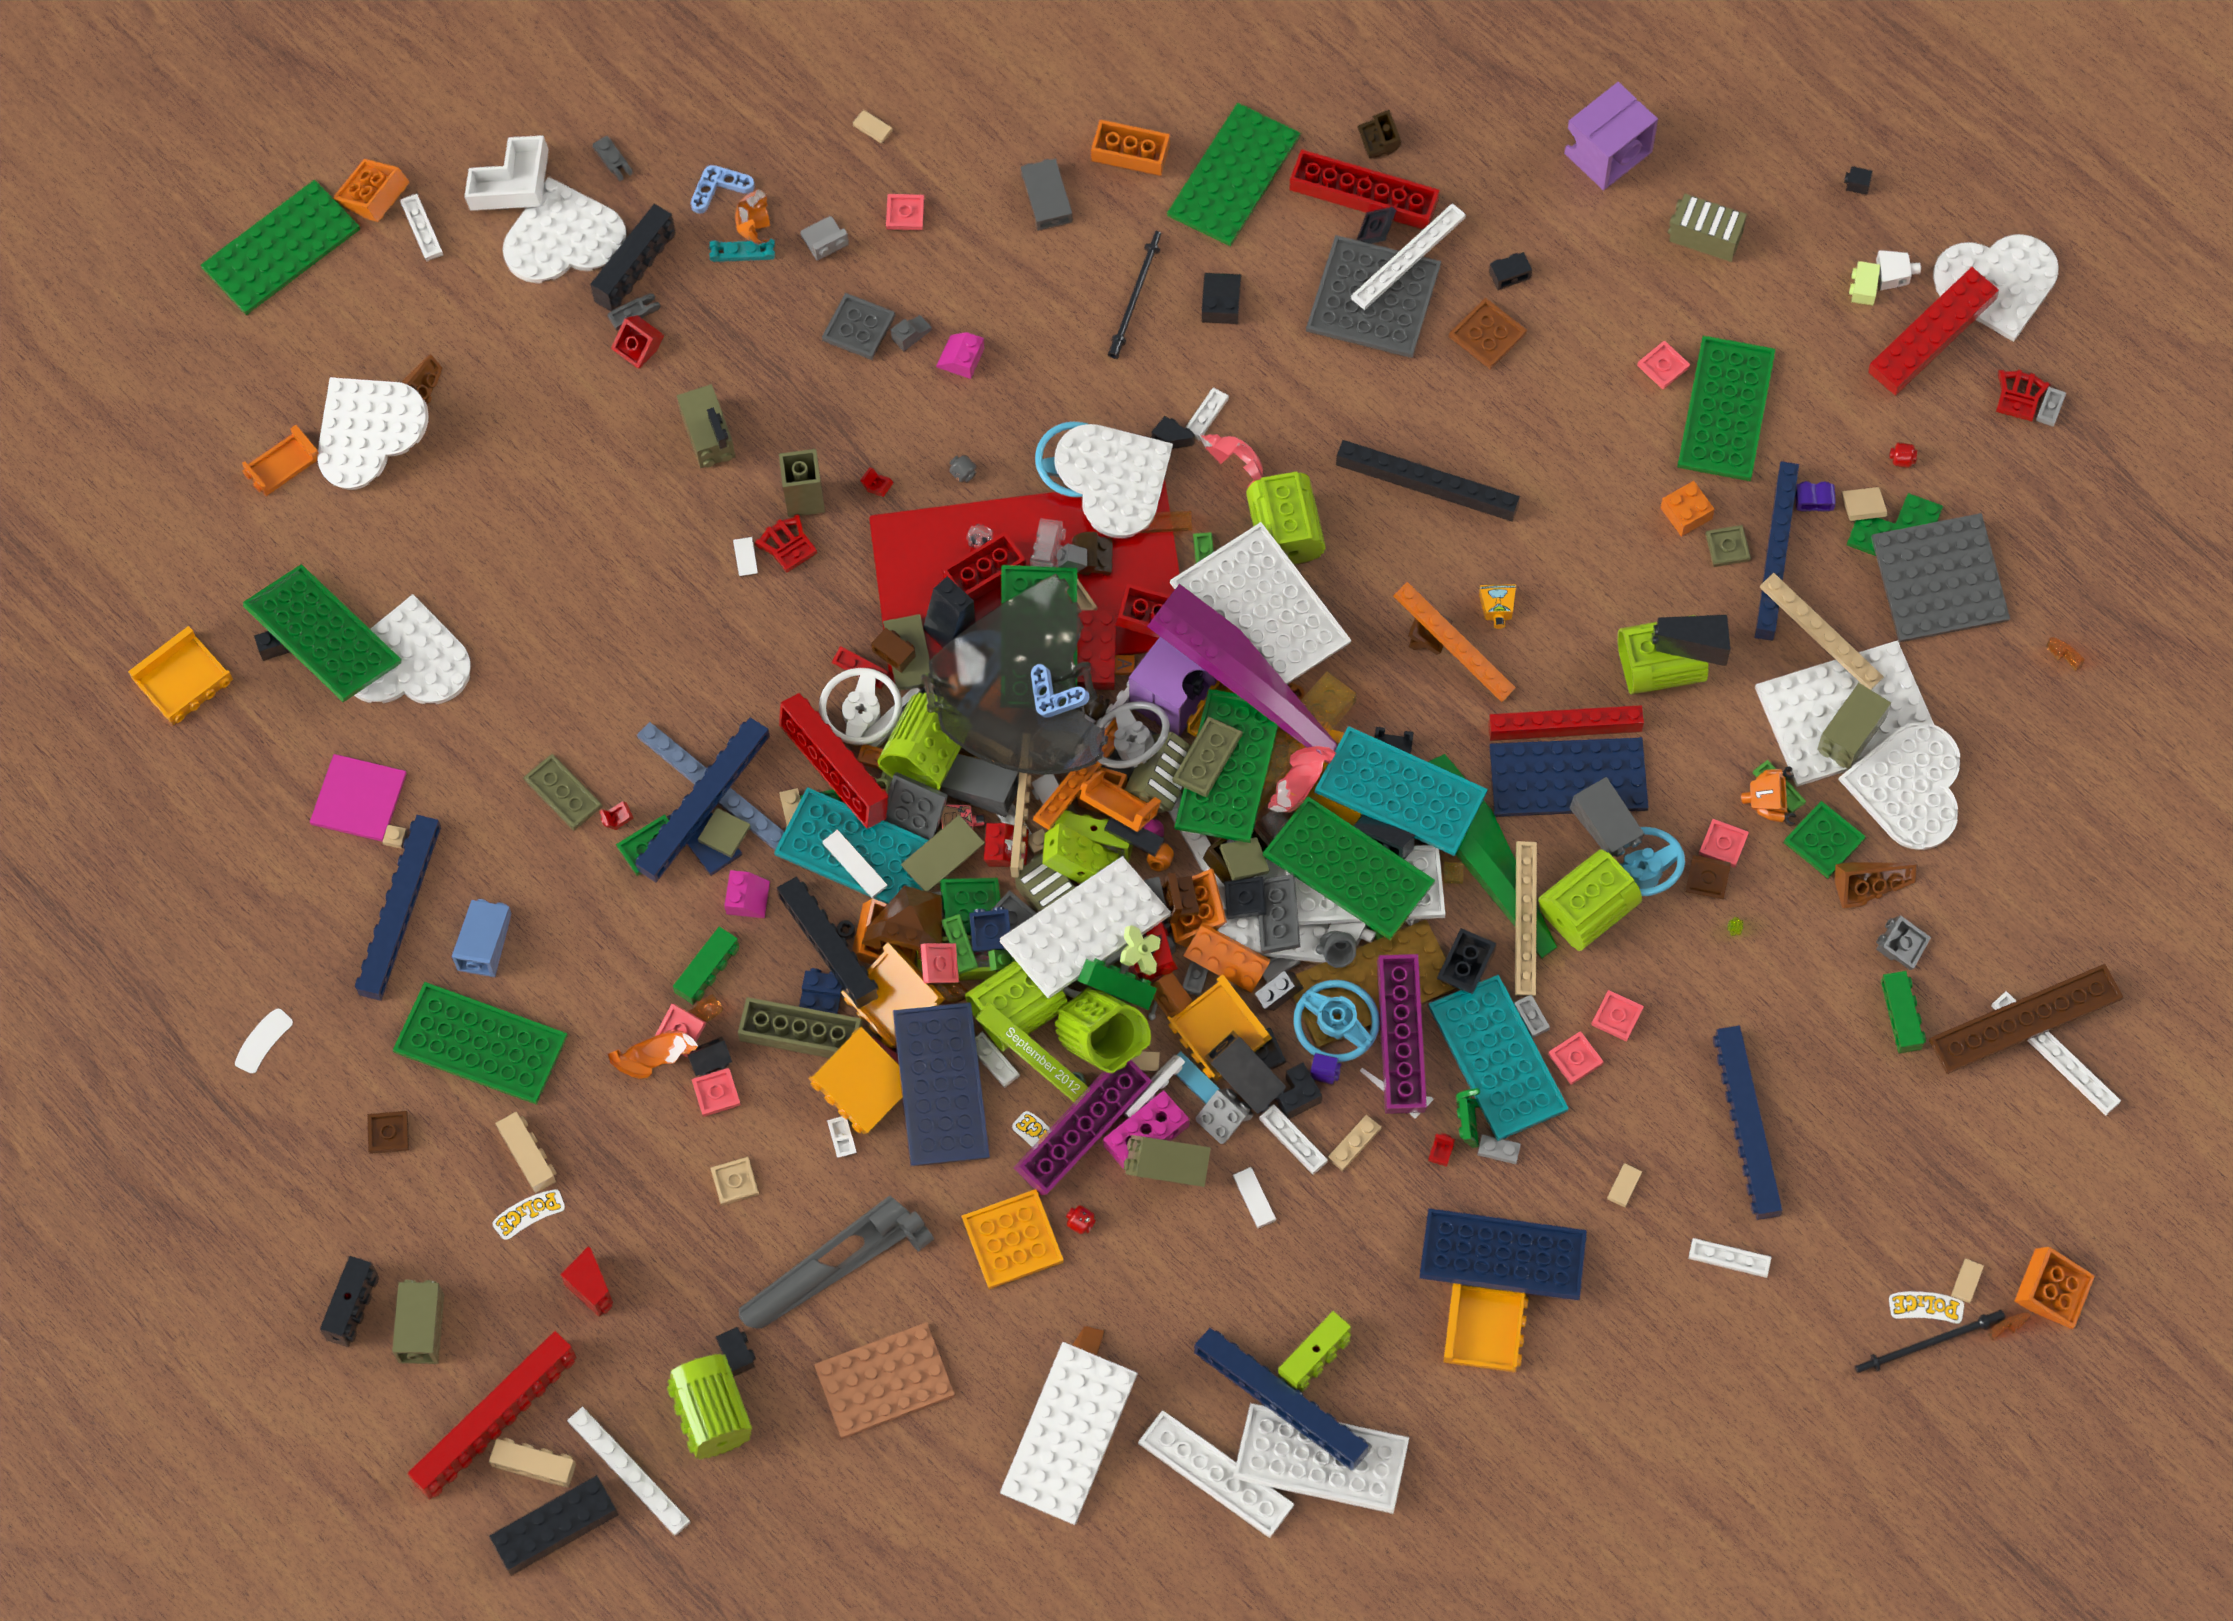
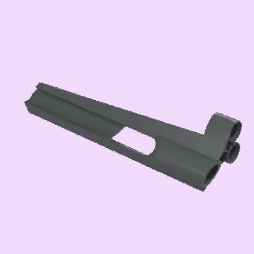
(879, 1227)

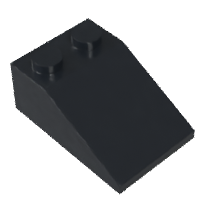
(1221, 298)
(1467, 961)

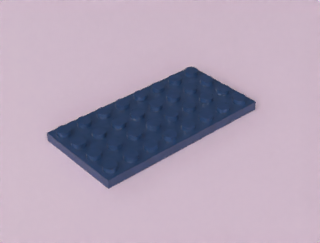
(1548, 774)
(940, 1084)
(1503, 1254)

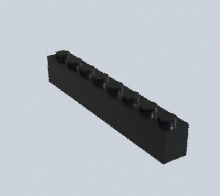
(827, 942)

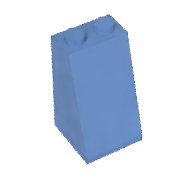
(482, 938)

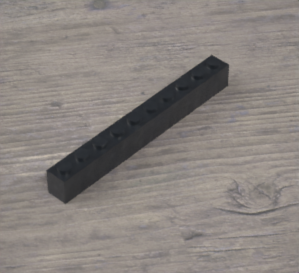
(1427, 480)

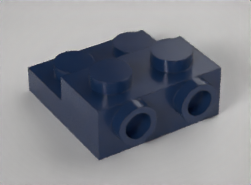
(988, 928)
(821, 991)

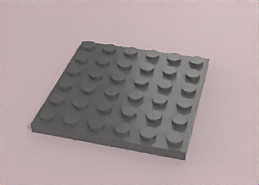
(1392, 319)
(1940, 577)

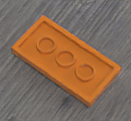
(1226, 957)

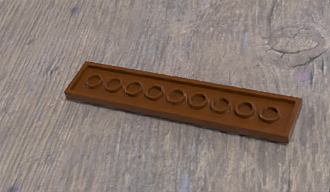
(2025, 1018)

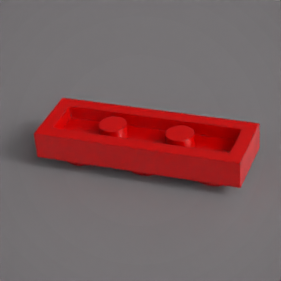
(850, 660)

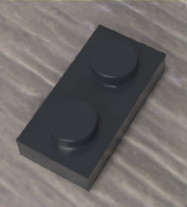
(715, 421)

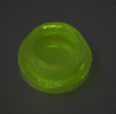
(1735, 926)

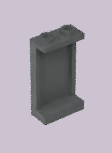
(1046, 194)

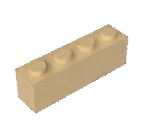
(526, 1152)
(532, 1462)

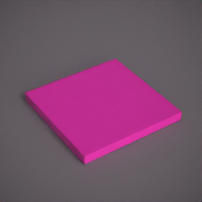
(358, 797)

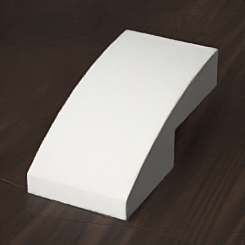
(745, 556)
(841, 1137)

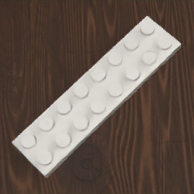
(1214, 1474)

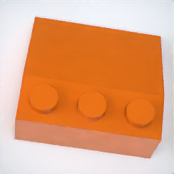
(372, 189)
(1210, 909)
(869, 954)
(2054, 1287)

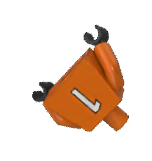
(1769, 795)

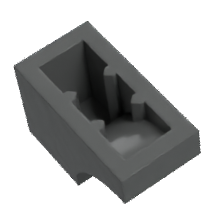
(909, 332)
(1072, 557)

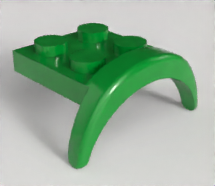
(1467, 1114)

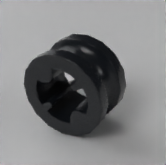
(840, 928)

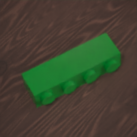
(706, 965)
(1117, 984)
(1902, 1012)

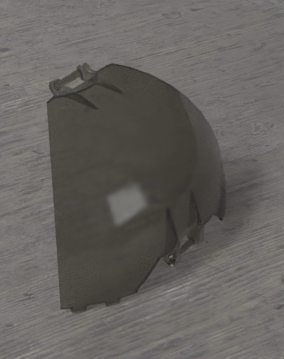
(988, 687)

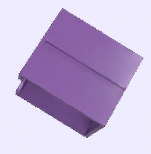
(1611, 135)
(1160, 681)

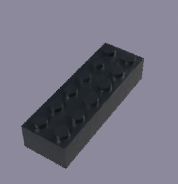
(633, 258)
(553, 1525)

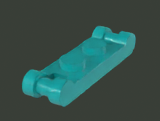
(741, 251)

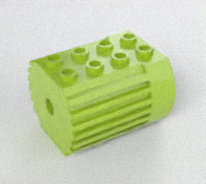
(1289, 514)
(1653, 670)
(919, 746)
(1590, 899)
(1017, 999)
(1102, 1030)
(709, 1406)

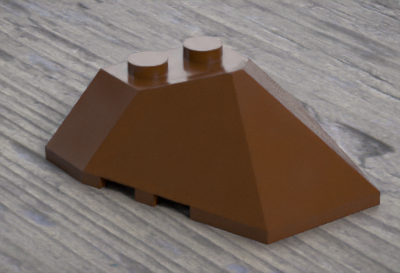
(908, 921)

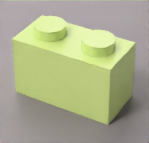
(1865, 283)

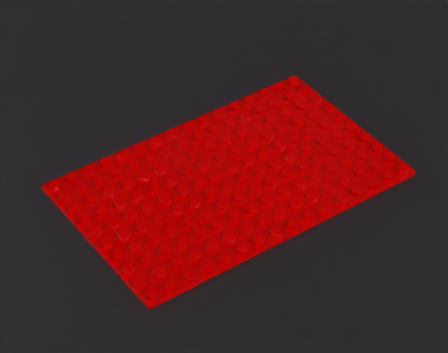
(919, 543)

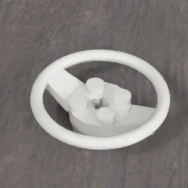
(861, 699)

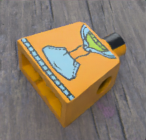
(1497, 603)

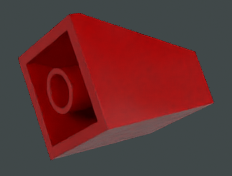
(587, 1283)

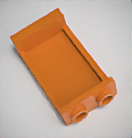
(281, 462)
(1118, 802)

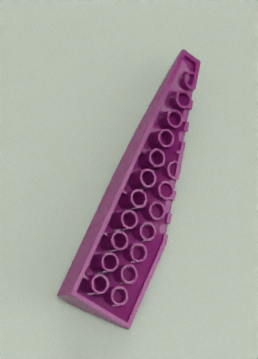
(1236, 663)

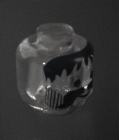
(979, 535)

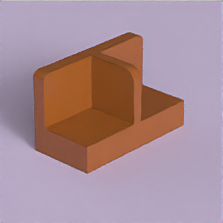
(1170, 995)

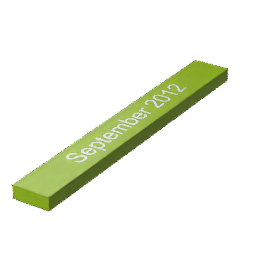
(1031, 1052)

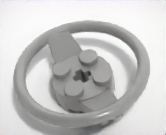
(1132, 738)

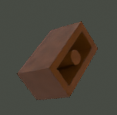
(893, 649)

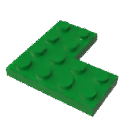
(1913, 513)

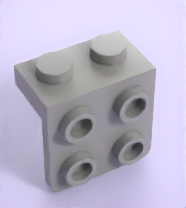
(824, 238)
(1223, 1114)

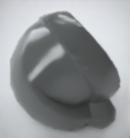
(1338, 948)

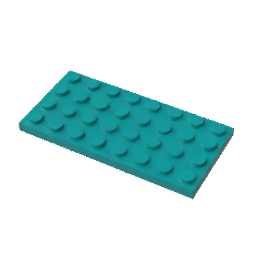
(1401, 790)
(881, 845)
(1498, 1058)

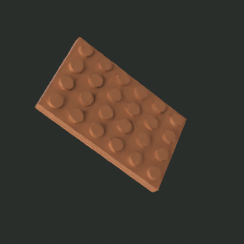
(884, 1380)

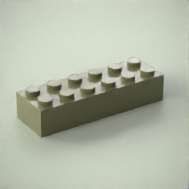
(795, 1027)

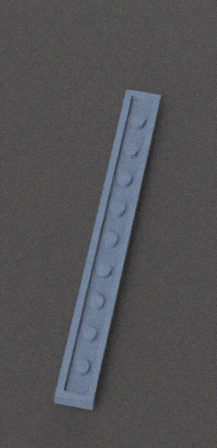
(694, 770)

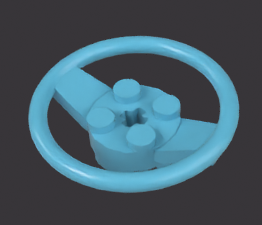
(1046, 466)
(1648, 866)
(1346, 1027)

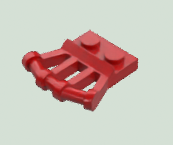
(2016, 403)
(793, 552)

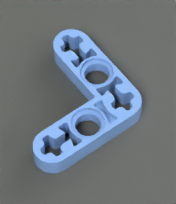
(718, 180)
(1049, 697)

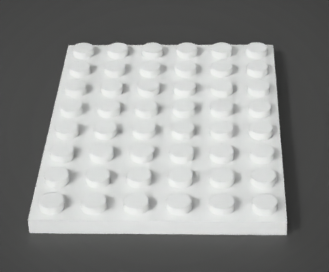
(1268, 601)
(1808, 700)

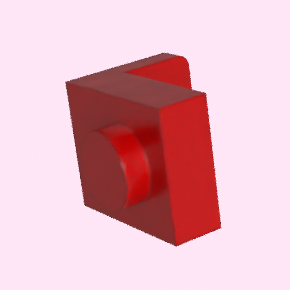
(876, 483)
(616, 816)
(1441, 1149)

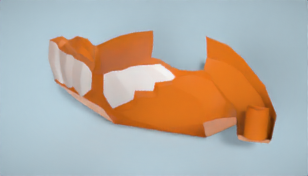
(752, 215)
(658, 1050)

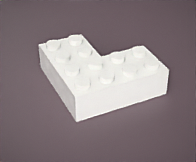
(514, 184)

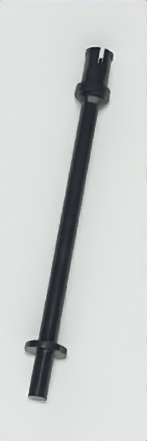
(1118, 340)
(1983, 1322)

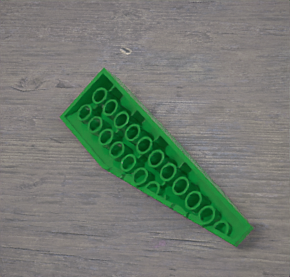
(1493, 864)

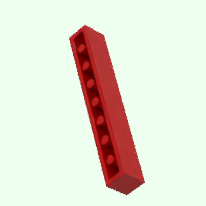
(1565, 723)

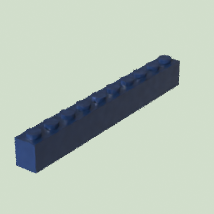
(1777, 546)
(702, 799)
(398, 907)
(1748, 1123)
(1281, 1398)

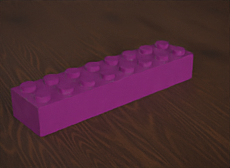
(1401, 1034)
(1081, 1126)

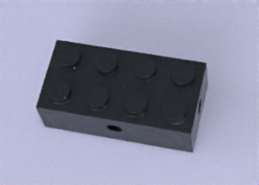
(349, 1301)

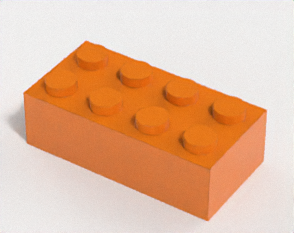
(1130, 147)

